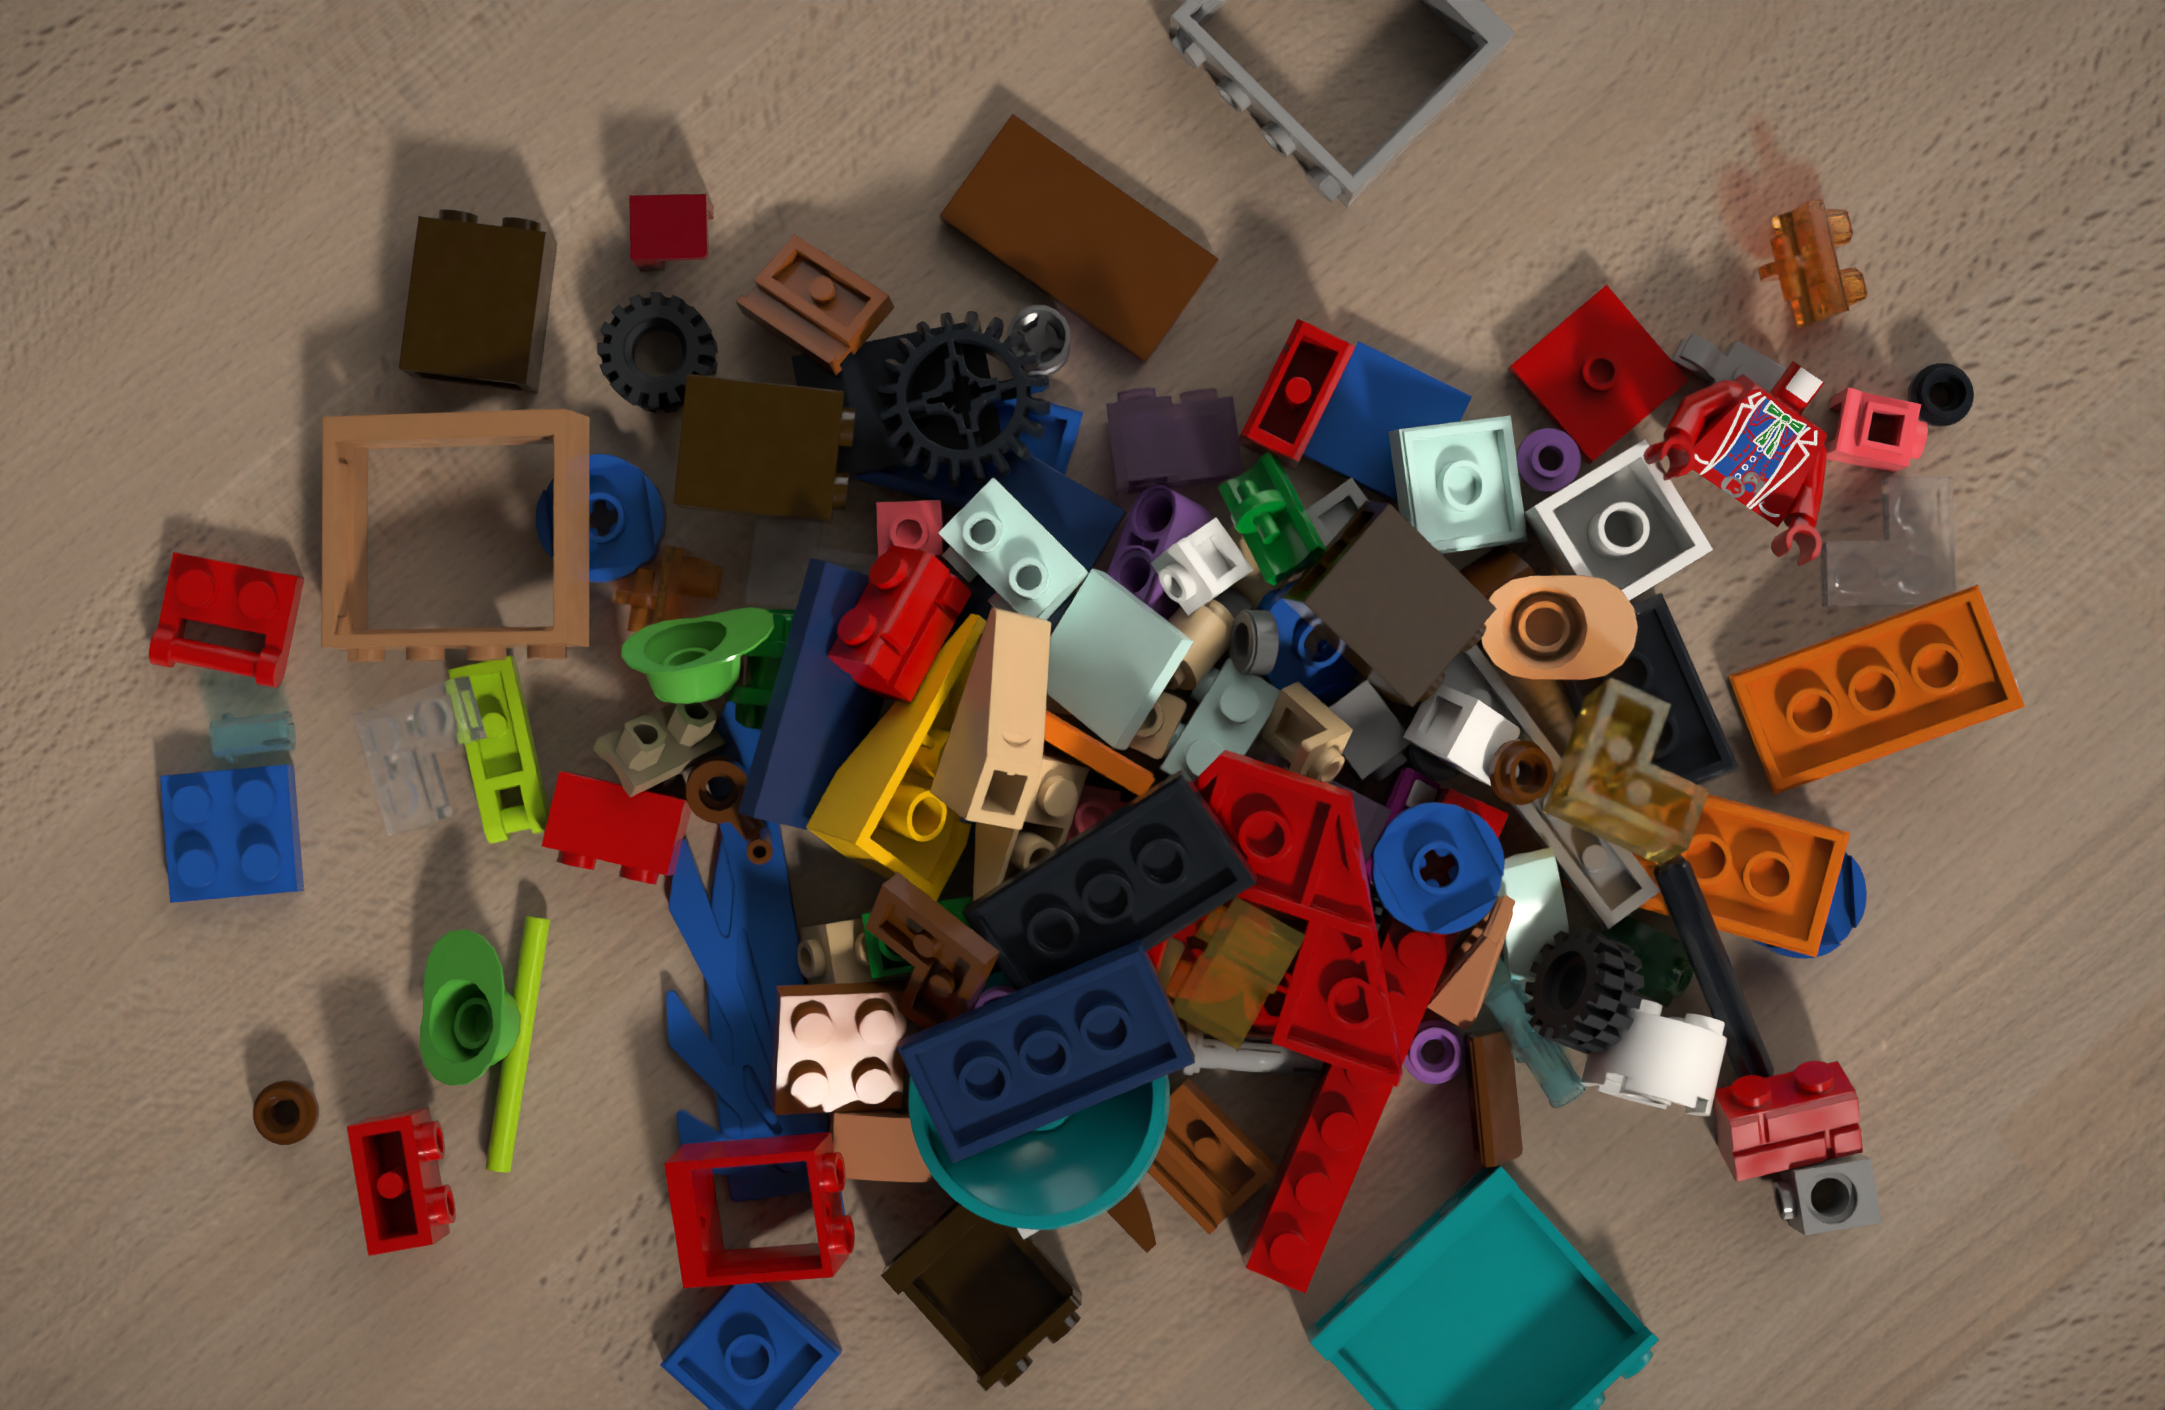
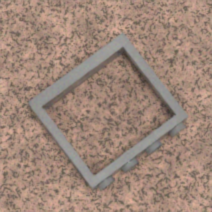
(1468, 19)

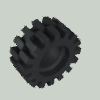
(635, 321)
(1589, 965)

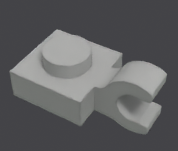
(1708, 362)

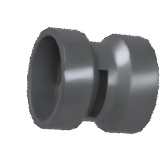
(1043, 330)

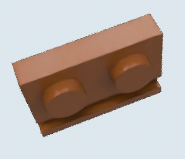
(815, 304)
(1207, 1158)

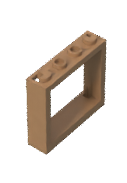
(346, 531)

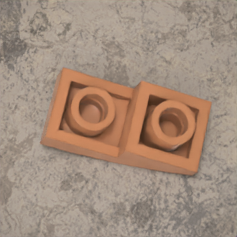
(878, 1146)

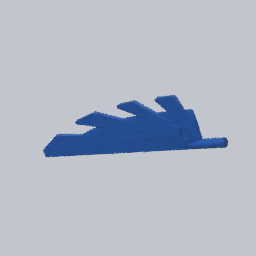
(744, 949)

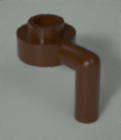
(726, 807)

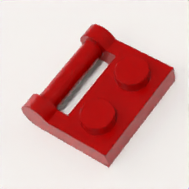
(229, 598)

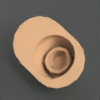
(1560, 627)

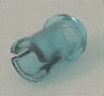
(251, 735)

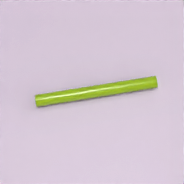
(515, 1063)

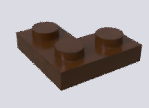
(946, 953)

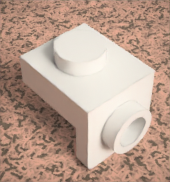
(1201, 566)

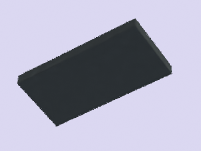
(1115, 883)

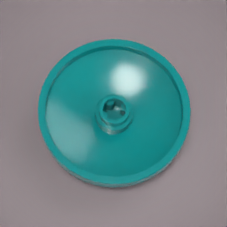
(1058, 1170)

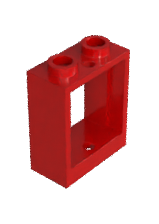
(697, 1217)

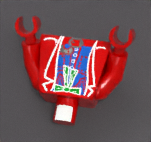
(1755, 451)

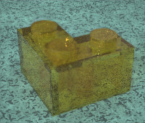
(1613, 787)
(1234, 971)

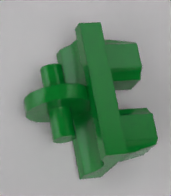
(1272, 519)

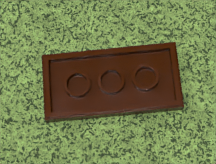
(1078, 239)

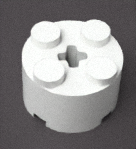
(1661, 1060)

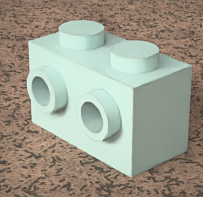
(1011, 553)
(1227, 718)

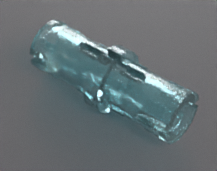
(1540, 1054)

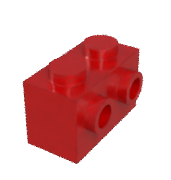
(401, 1180)

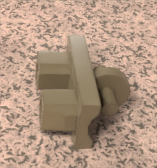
(661, 745)

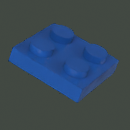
(232, 833)

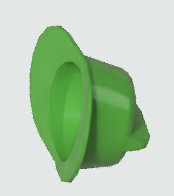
(696, 656)
(466, 1009)

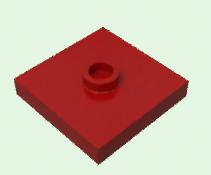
(1598, 374)

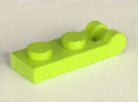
(507, 754)

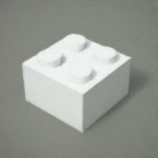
(1619, 525)

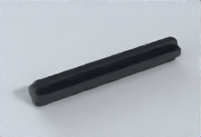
(1712, 967)

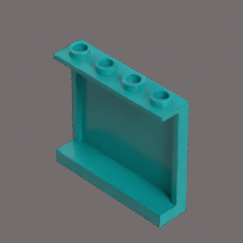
(1483, 1314)

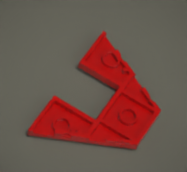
(1311, 865)

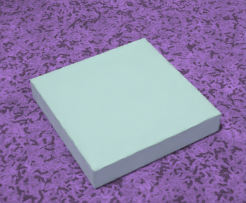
(1460, 483)
(1112, 659)

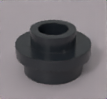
(1958, 388)

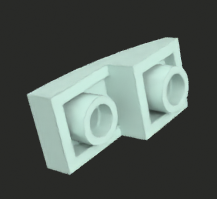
(1538, 911)

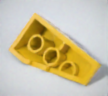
(881, 795)

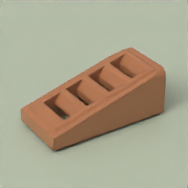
(1472, 966)

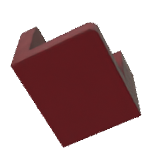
(668, 229)

